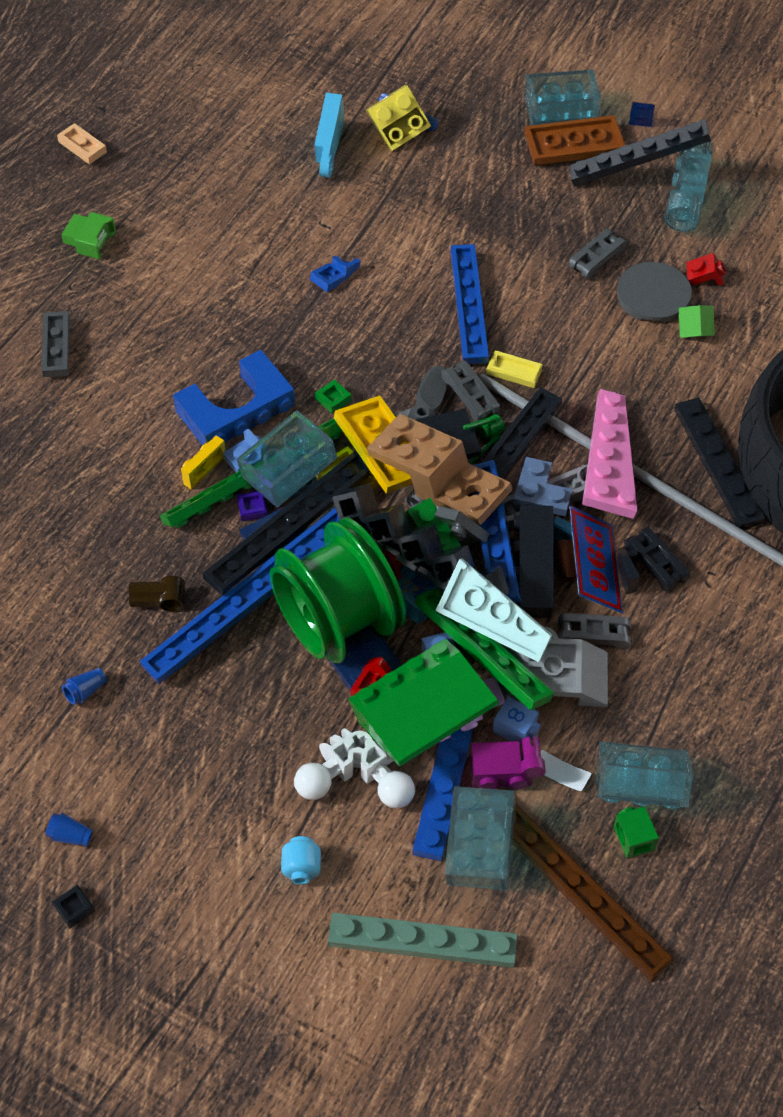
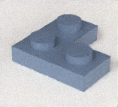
(534, 490)

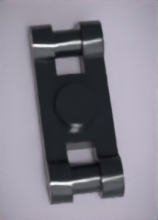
(658, 558)

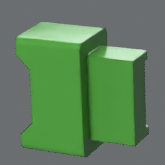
(89, 233)

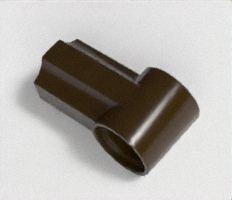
(166, 594)

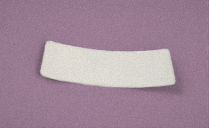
(564, 772)

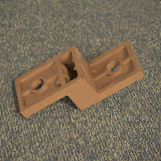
(439, 468)

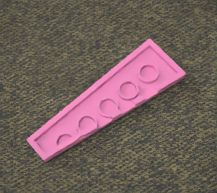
(610, 467)

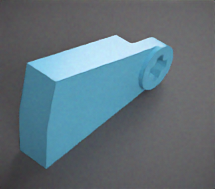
(329, 133)

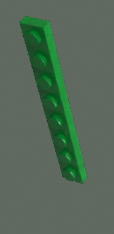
(224, 489)

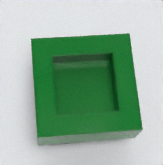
(333, 396)

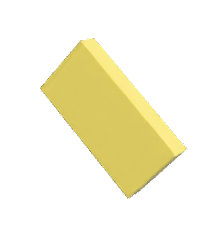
(514, 369)

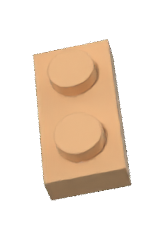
(82, 143)

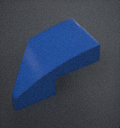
(334, 274)

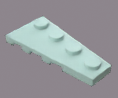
(487, 610)

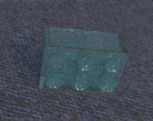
(561, 96)
(287, 458)
(643, 775)
(480, 838)

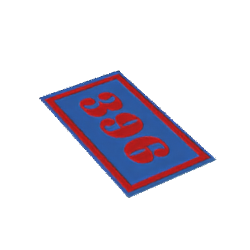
(595, 560)

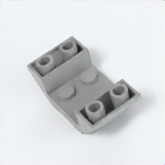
(569, 670)

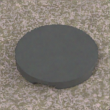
(653, 291)

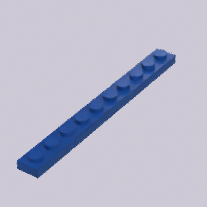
(228, 609)

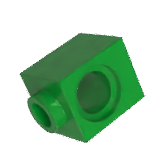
(635, 831)

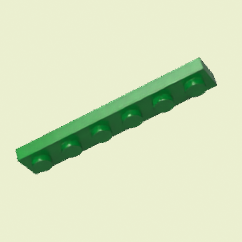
(489, 654)

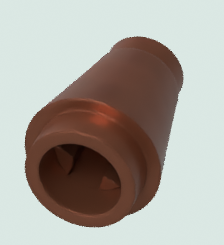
(565, 560)

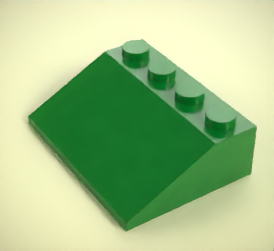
(422, 702)

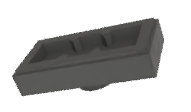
(461, 524)

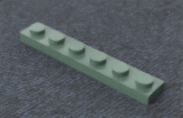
(422, 940)

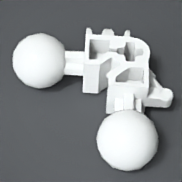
(356, 751)

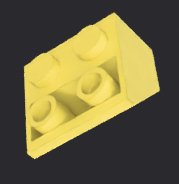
(398, 117)

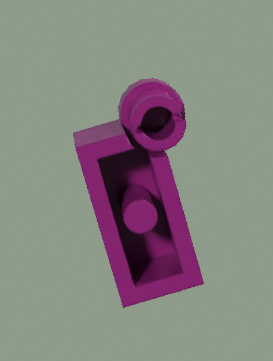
(505, 765)

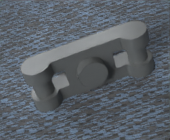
(597, 253)
(471, 390)

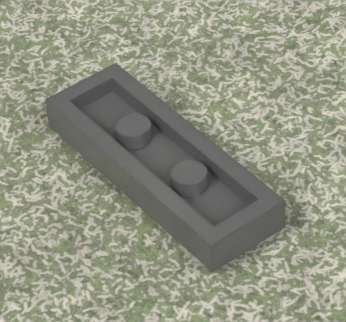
(55, 344)

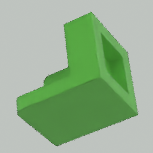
(696, 321)

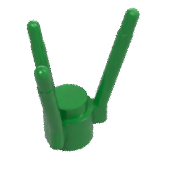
(488, 428)

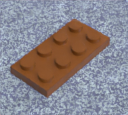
(573, 139)

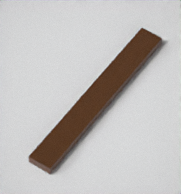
(589, 897)

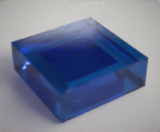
(641, 114)

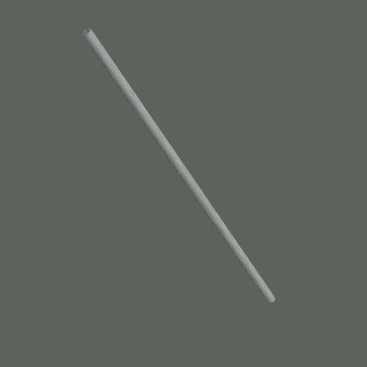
(647, 478)

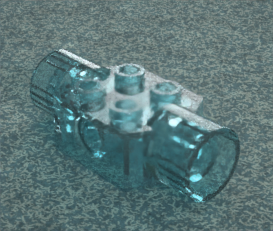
(690, 184)

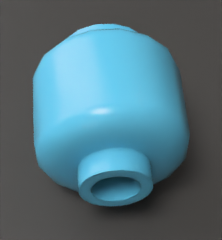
(301, 860)

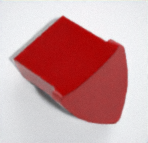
(372, 671)

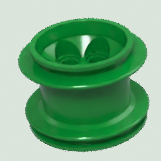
(337, 590)

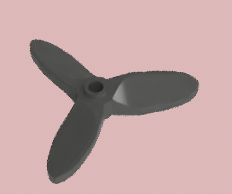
(429, 396)

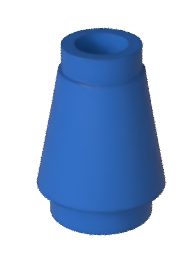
(82, 686)
(68, 830)

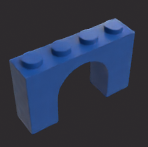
(271, 397)

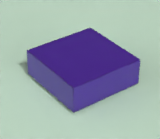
(252, 506)

